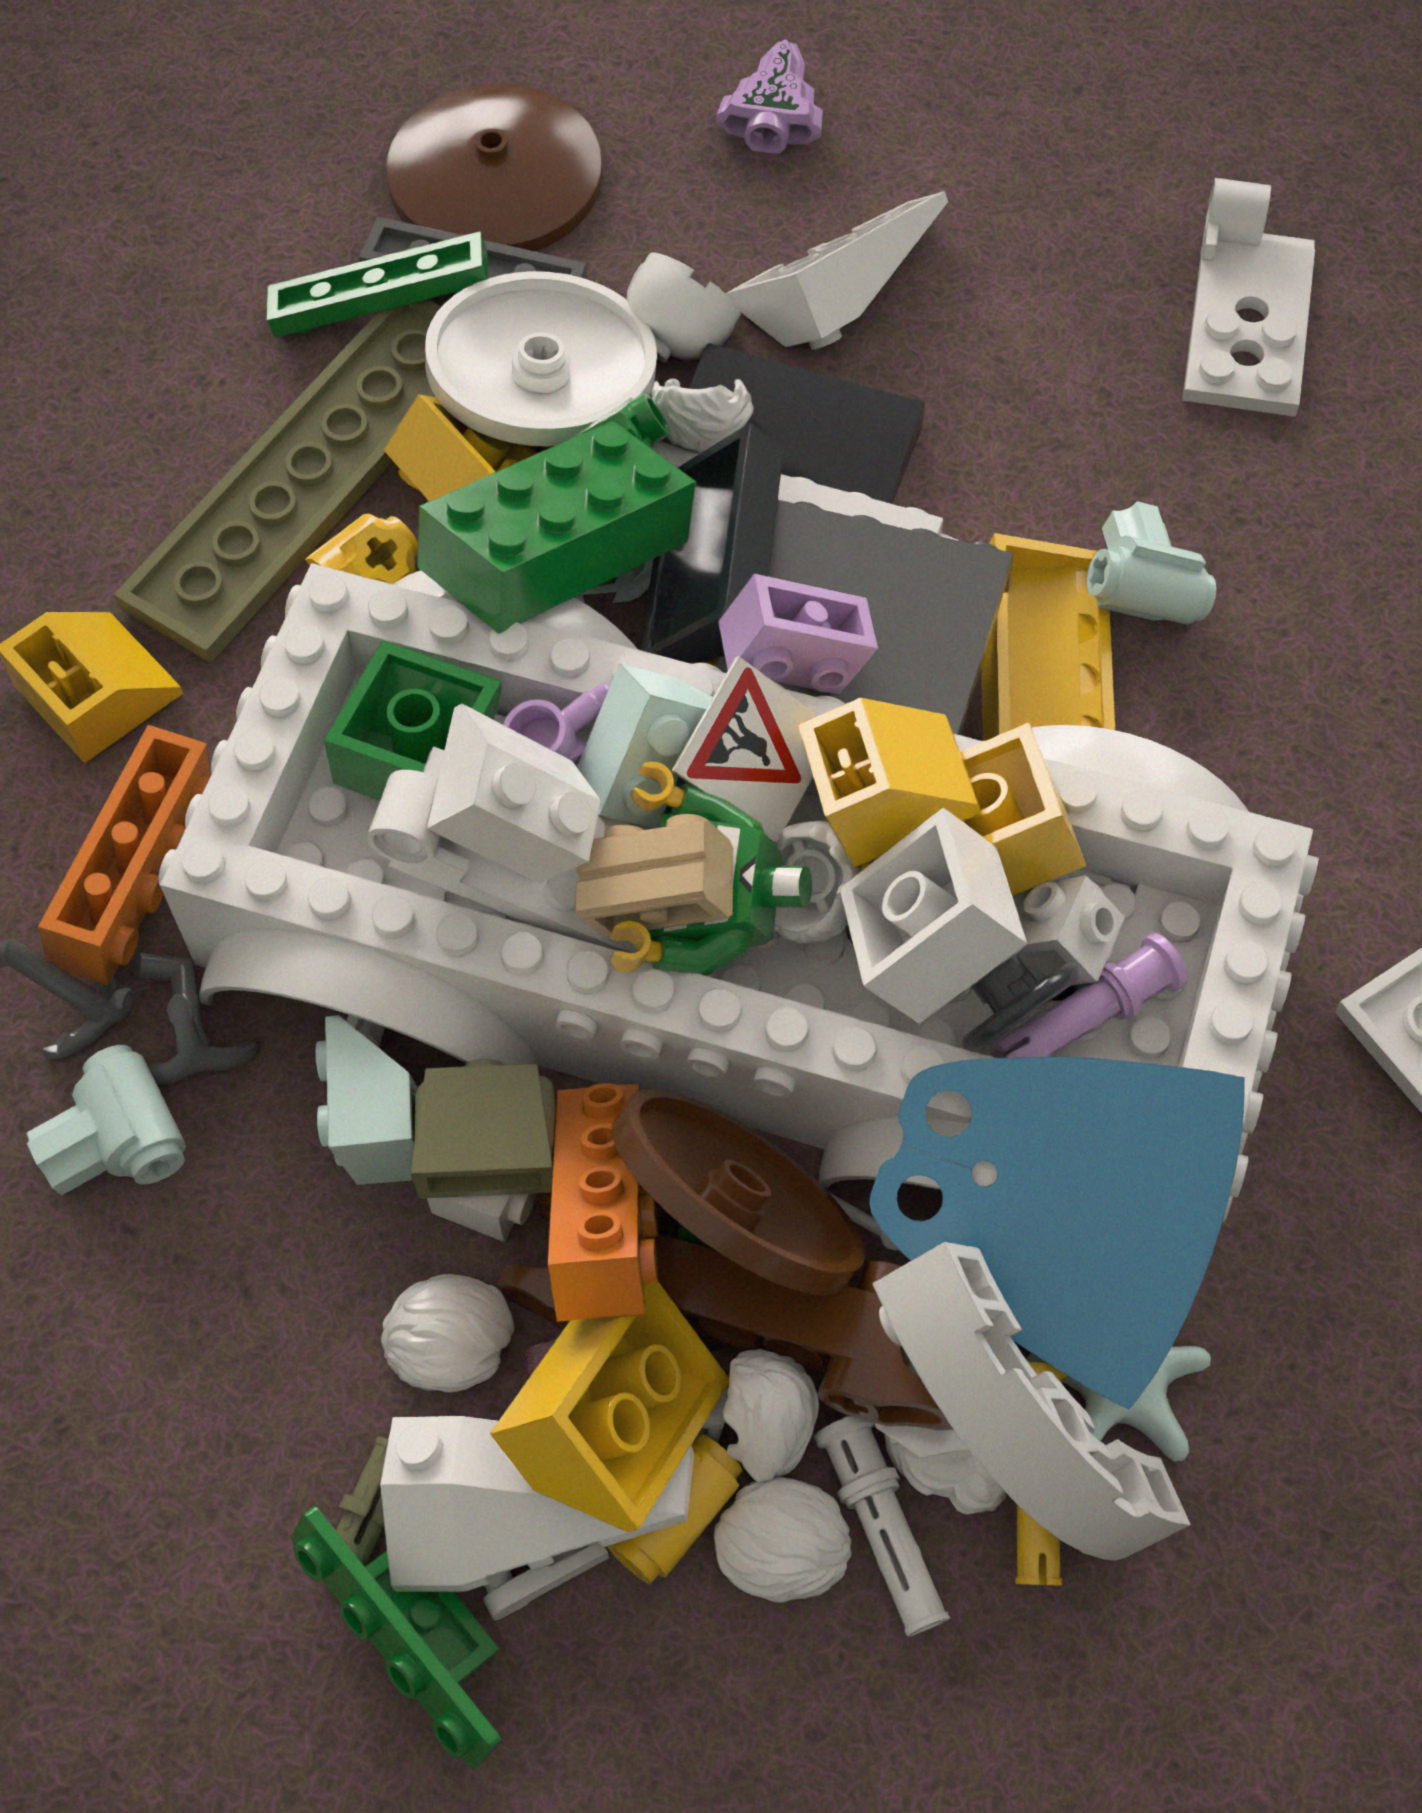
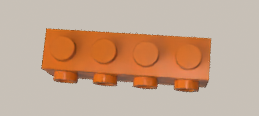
(117, 869)
(597, 1212)

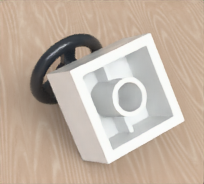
(944, 921)

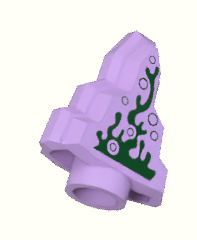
(773, 104)

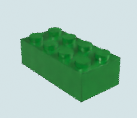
(554, 525)

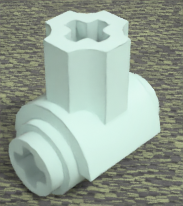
(1145, 573)
(113, 1127)

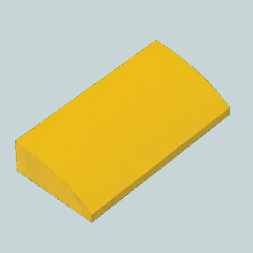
(1048, 644)

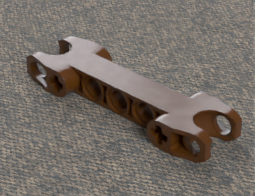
(733, 1306)

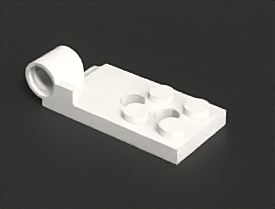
(1253, 271)
(403, 837)

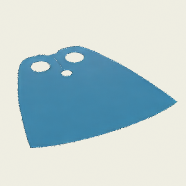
(1096, 1205)

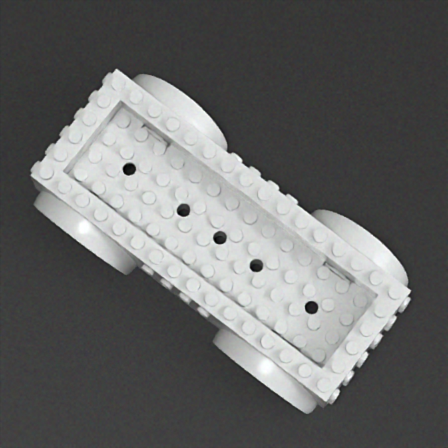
(784, 1039)

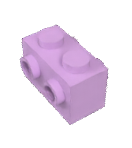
(799, 633)

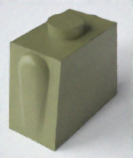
(483, 1131)

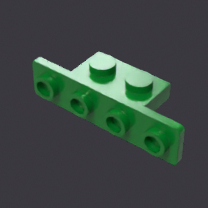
(423, 1636)

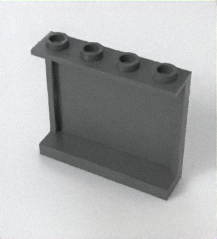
(925, 597)

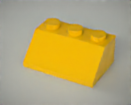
(444, 454)
(1020, 810)
(613, 1411)

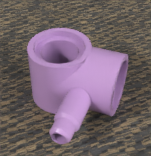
(556, 728)

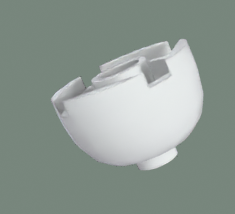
(679, 308)

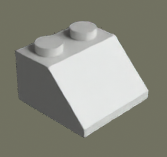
(512, 799)

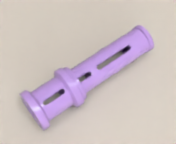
(1116, 994)

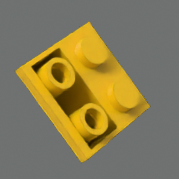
(86, 677)
(885, 773)

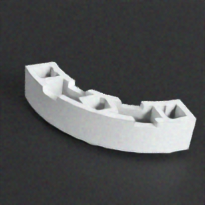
(1019, 1423)

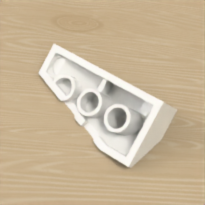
(837, 278)
(467, 1513)

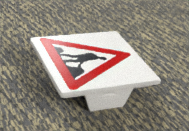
(751, 748)

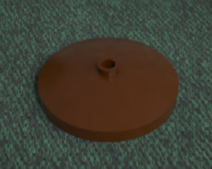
(496, 165)
(738, 1192)

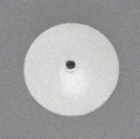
(537, 356)

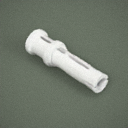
(870, 1490)

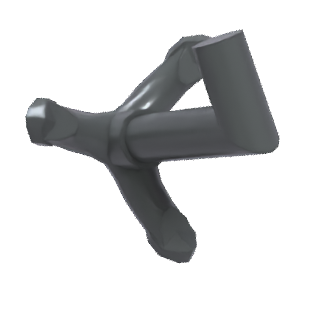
(99, 1005)
(186, 1017)

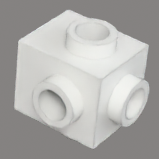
(1069, 924)

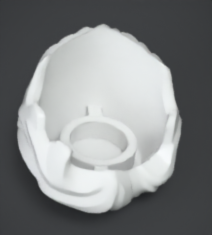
(702, 415)
(819, 849)
(447, 1333)
(772, 1412)
(783, 1540)

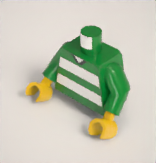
(757, 883)

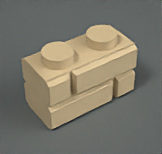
(657, 876)

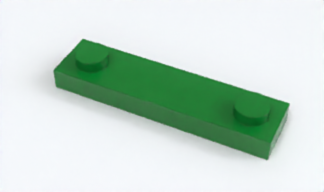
(376, 284)

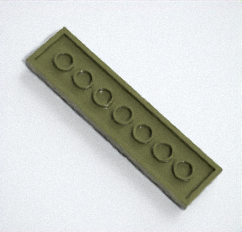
(284, 490)

